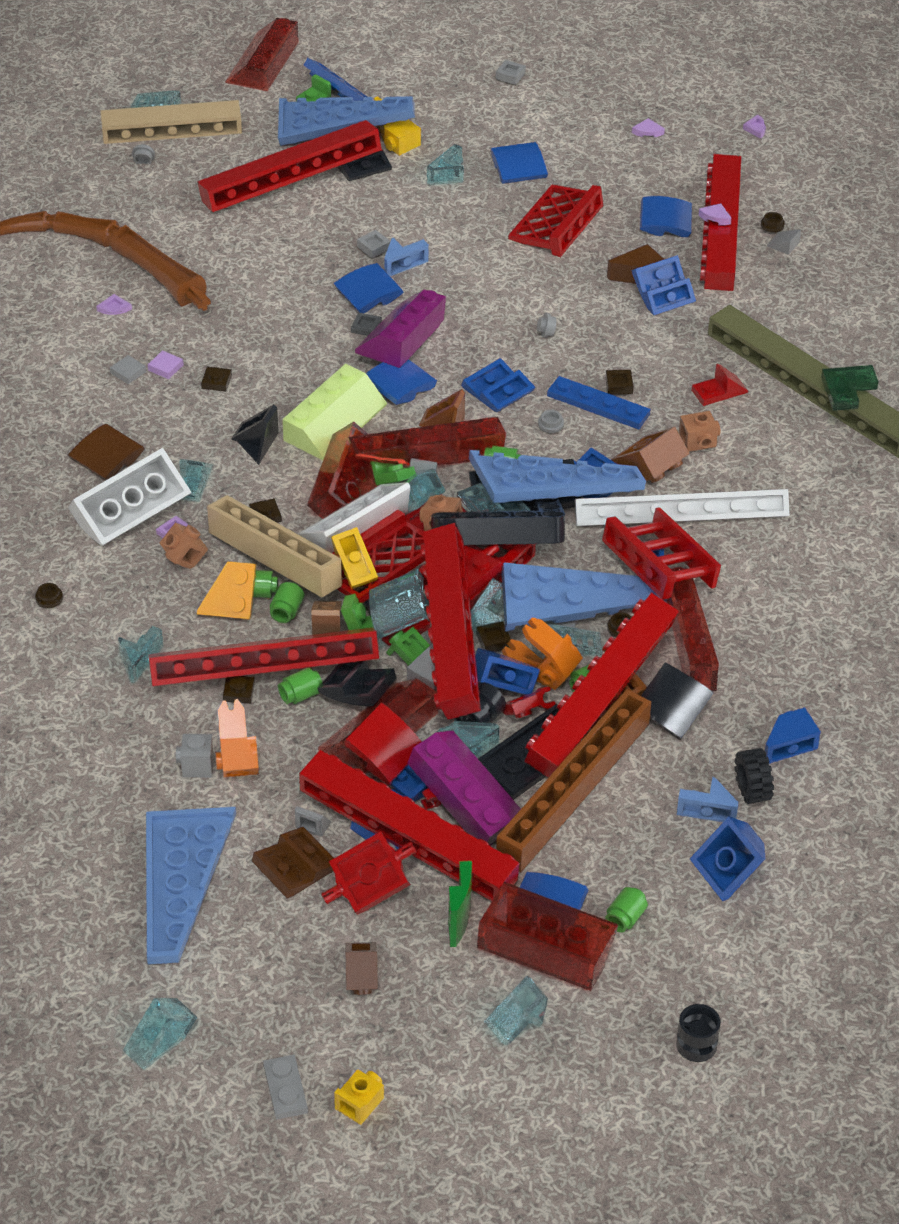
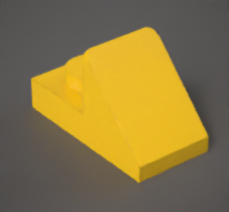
(354, 558)

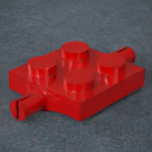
(481, 566)
(369, 873)

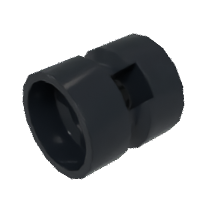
(491, 704)
(698, 1033)

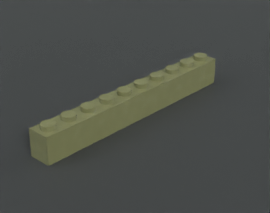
(802, 374)

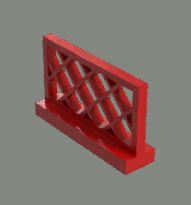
(570, 223)
(378, 538)

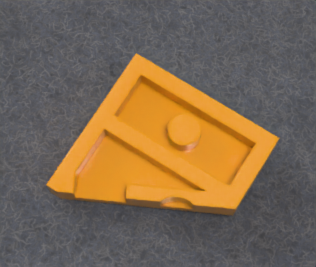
(231, 592)

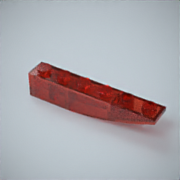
(435, 443)
(692, 635)

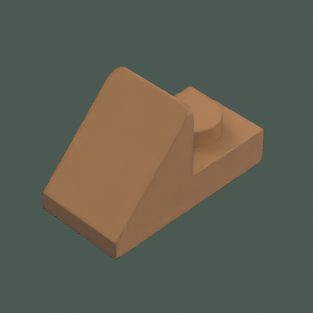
(326, 616)

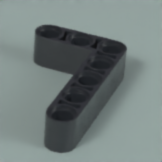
(539, 526)

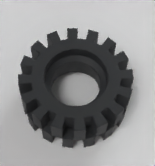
(754, 775)

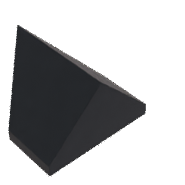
(258, 433)

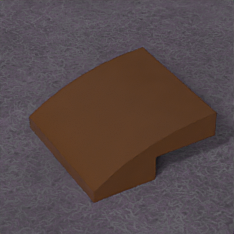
(106, 451)
(307, 864)

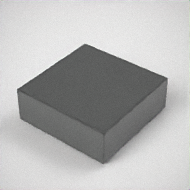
(365, 324)

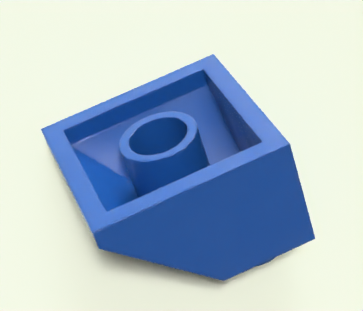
(729, 856)

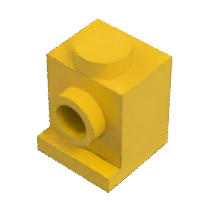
(359, 1095)

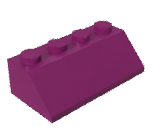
(404, 329)
(463, 785)

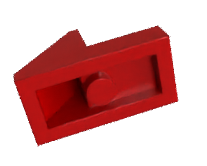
(720, 388)

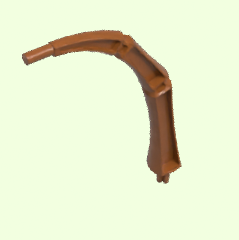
(180, 281)

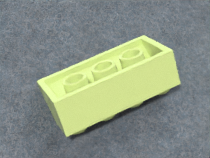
(332, 406)

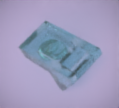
(447, 167)
(195, 476)
(422, 486)
(480, 612)
(135, 655)
(522, 1006)

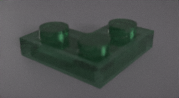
(845, 381)

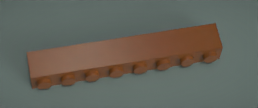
(574, 778)

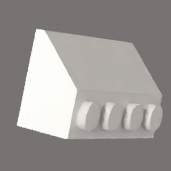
(129, 498)
(360, 513)

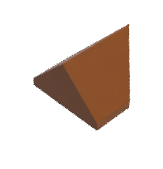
(445, 411)

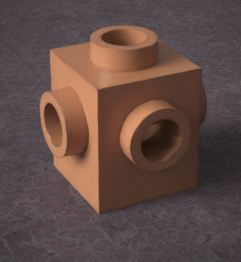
(699, 430)
(436, 504)
(183, 545)

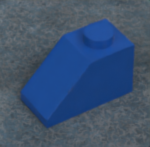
(505, 672)
(792, 735)

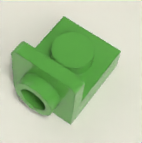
(320, 89)
(391, 473)
(355, 613)
(408, 645)

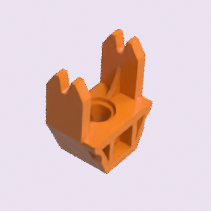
(559, 652)
(238, 751)

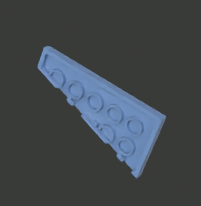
(313, 119)
(549, 478)
(565, 593)
(179, 868)

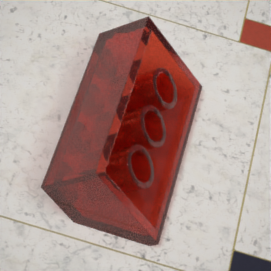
(265, 55)
(341, 475)
(408, 699)
(546, 936)

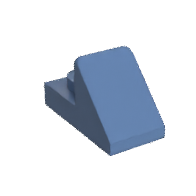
(404, 258)
(708, 806)

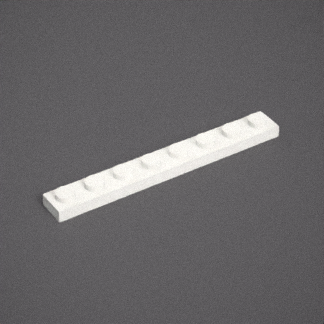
(684, 507)

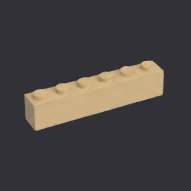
(171, 121)
(275, 546)

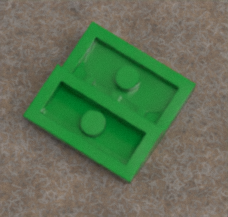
(460, 904)

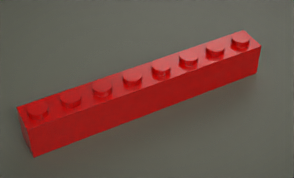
(289, 165)
(721, 242)
(450, 622)
(263, 656)
(602, 684)
(402, 821)

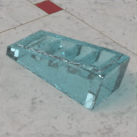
(157, 99)
(584, 635)

